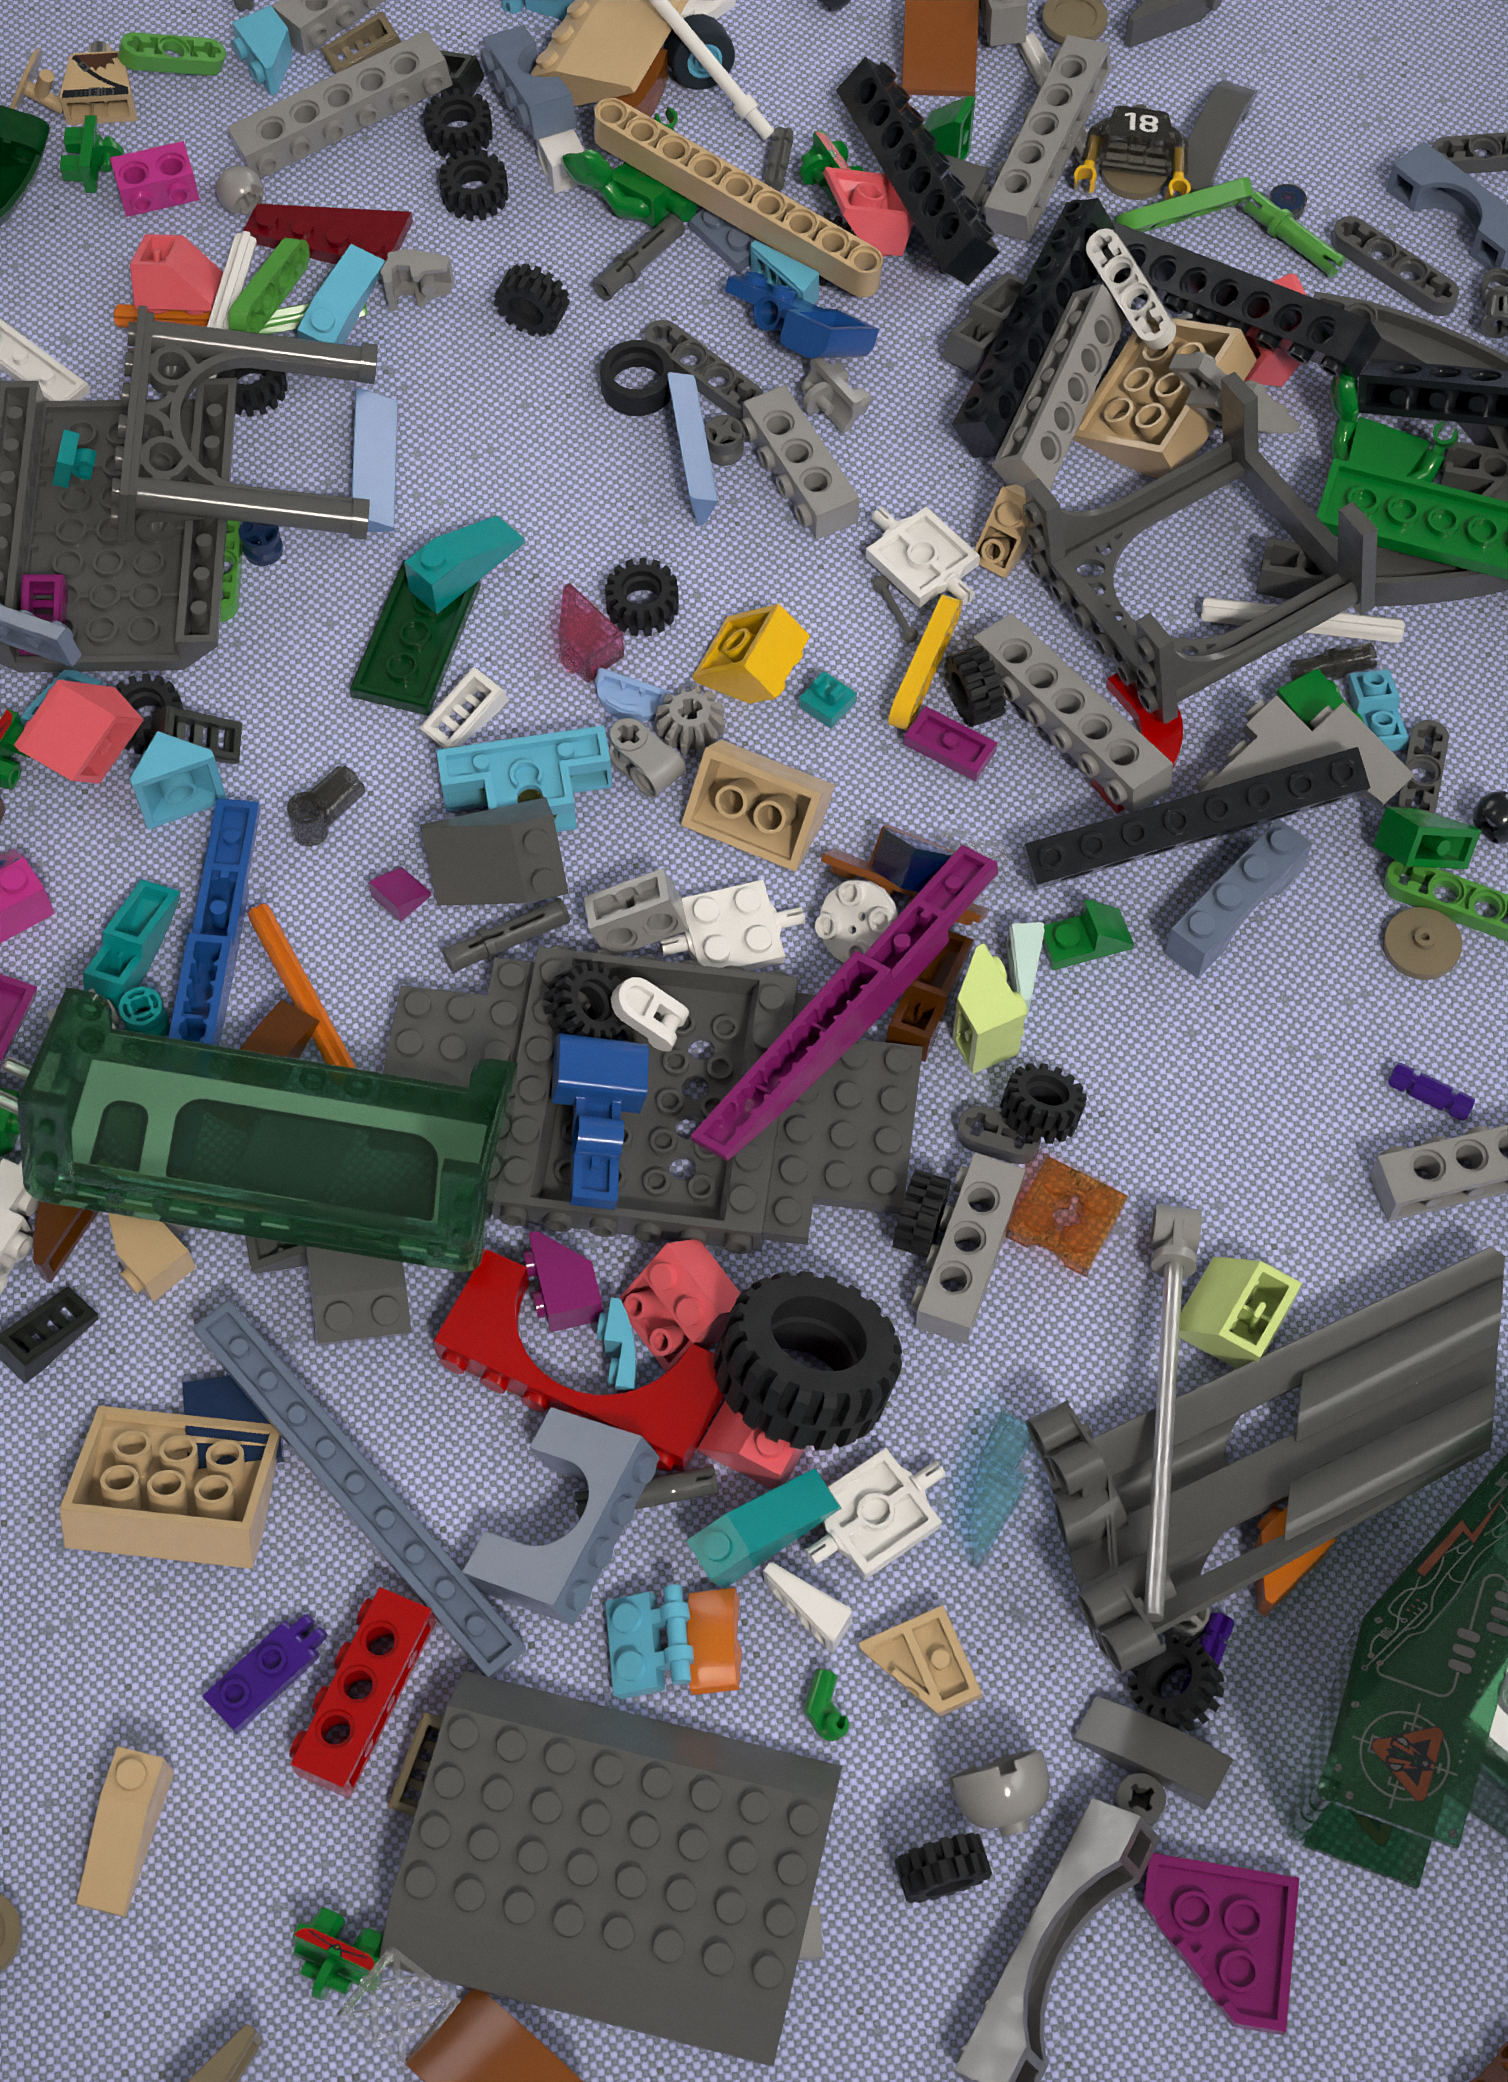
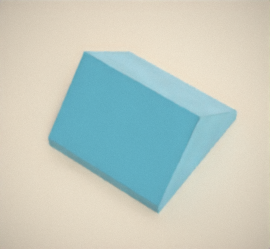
(175, 780)

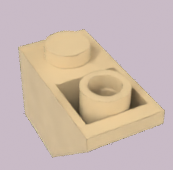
(1004, 533)

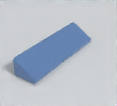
(693, 445)
(375, 457)

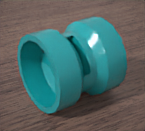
(144, 1012)

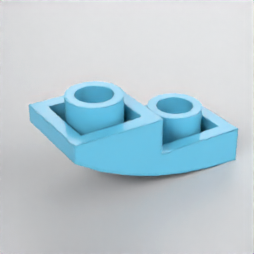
(1377, 702)
(619, 1344)

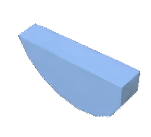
(627, 696)

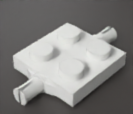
(922, 556)
(733, 928)
(880, 1514)

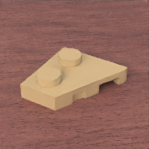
(926, 1661)

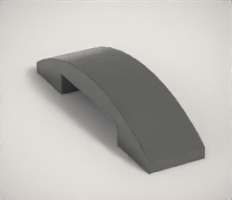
(1214, 132)

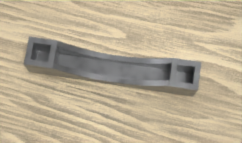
(1100, 1862)

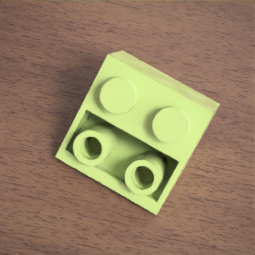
(988, 1014)
(1237, 1309)

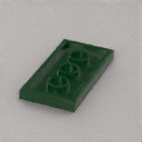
(411, 649)

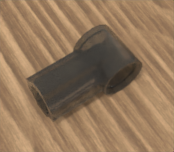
(324, 805)

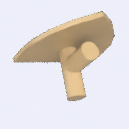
(41, 90)

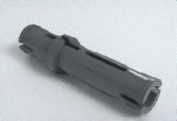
(628, 265)
(505, 935)
(668, 1488)

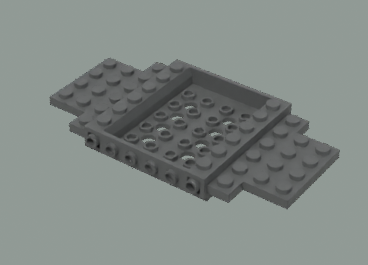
(831, 1147)

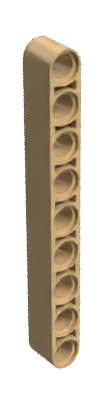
(737, 197)

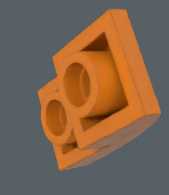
(714, 1641)

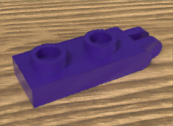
(265, 1672)

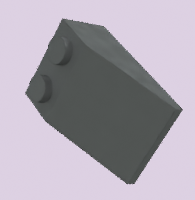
(496, 856)
(356, 1297)

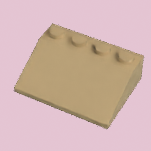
(604, 47)
(1141, 404)
(148, 1499)

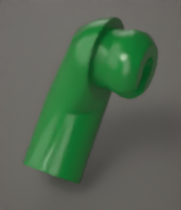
(820, 1709)

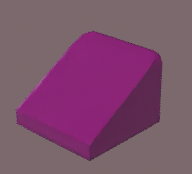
(398, 892)

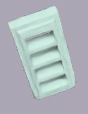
(1023, 956)

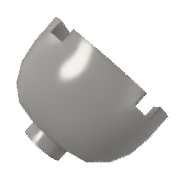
(1003, 1791)

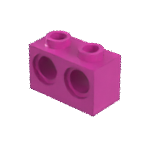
(154, 178)

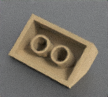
(757, 804)

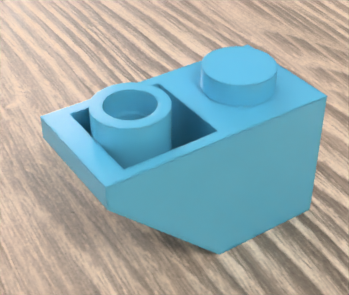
(265, 46)

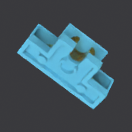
(527, 770)

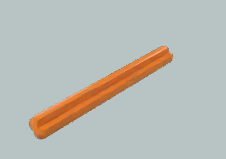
(298, 985)

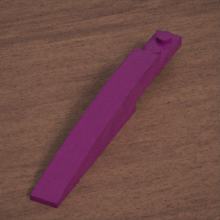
(846, 1006)

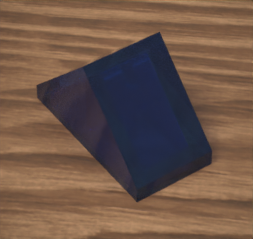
(907, 860)

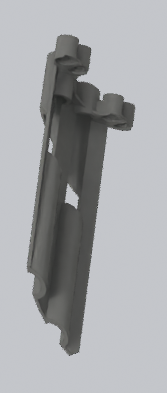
(1357, 1449)

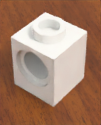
(549, 157)

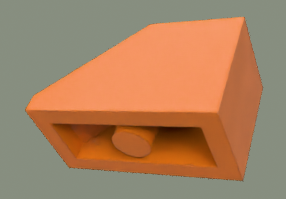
(1278, 1584)

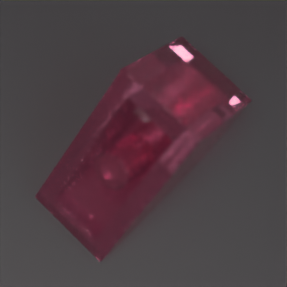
(586, 636)

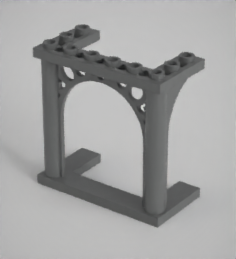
(1142, 647)

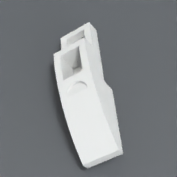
(14, 1229)

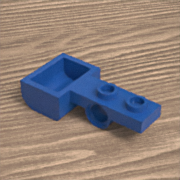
(804, 326)
(599, 1082)

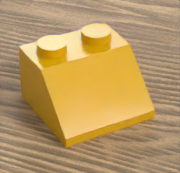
(753, 654)

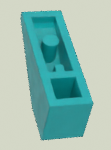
(459, 560)
(762, 1527)

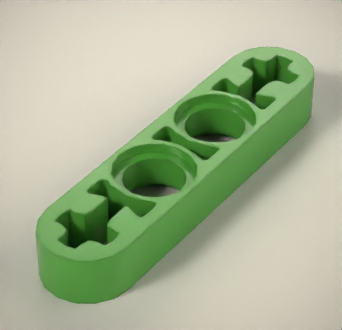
(1188, 206)
(270, 286)
(1459, 911)

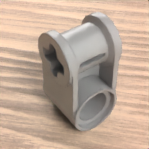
(644, 757)

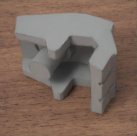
(417, 275)

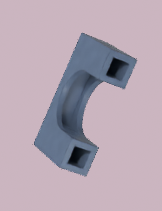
(561, 1574)

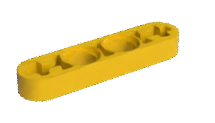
(925, 662)

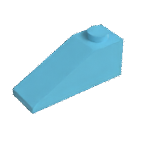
(341, 297)

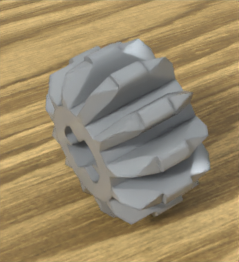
(690, 720)

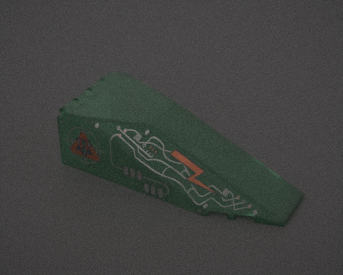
(1414, 1702)

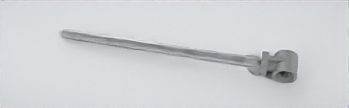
(1176, 1243)

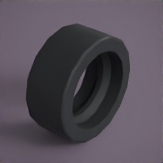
(636, 354)

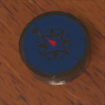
(1289, 197)

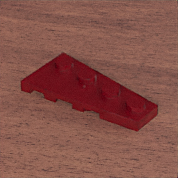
(330, 229)

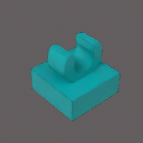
(69, 460)
(827, 699)

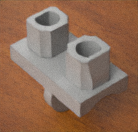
(828, 392)

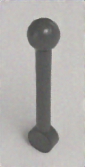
(881, 586)

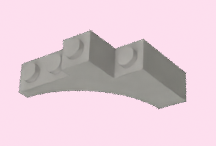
(1284, 741)

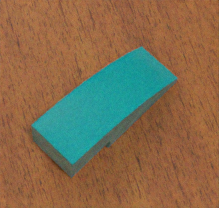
(131, 941)

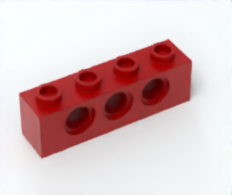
(342, 1764)

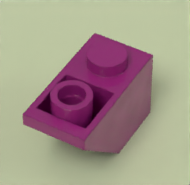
(566, 1283)

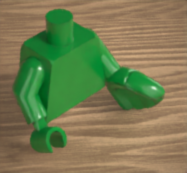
(628, 189)
(1378, 444)

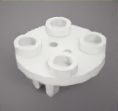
(844, 910)

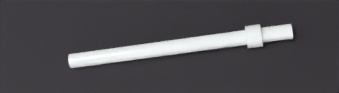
(744, 104)

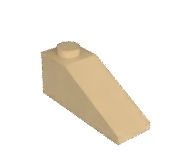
(149, 1254)
(123, 1829)

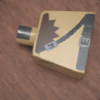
(97, 86)

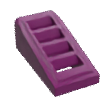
(45, 585)

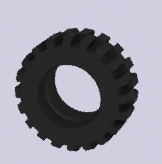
(791, 1398)

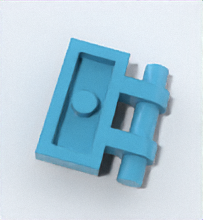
(636, 1642)

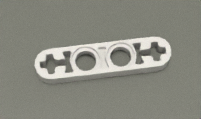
(1129, 289)

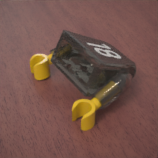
(1136, 142)

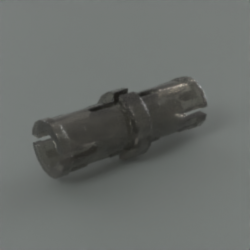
(1336, 662)

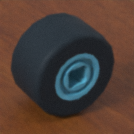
(684, 63)

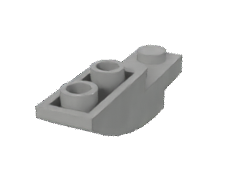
(1204, 380)

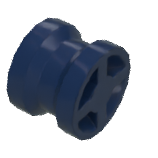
(271, 544)

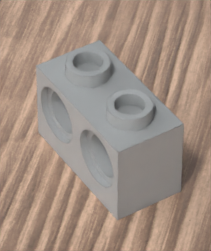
(635, 913)

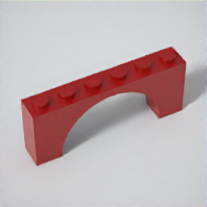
(485, 1341)

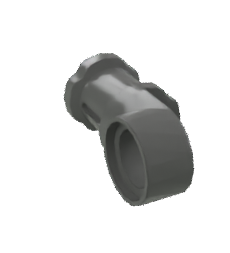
(1495, 303)

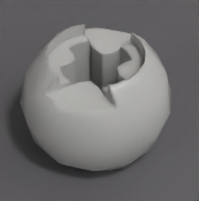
(239, 189)

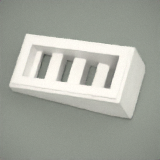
(463, 692)
(816, 1611)

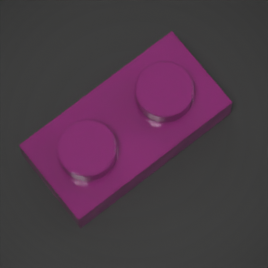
(950, 743)

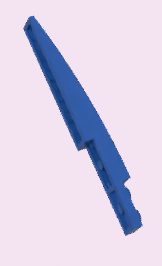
(217, 925)

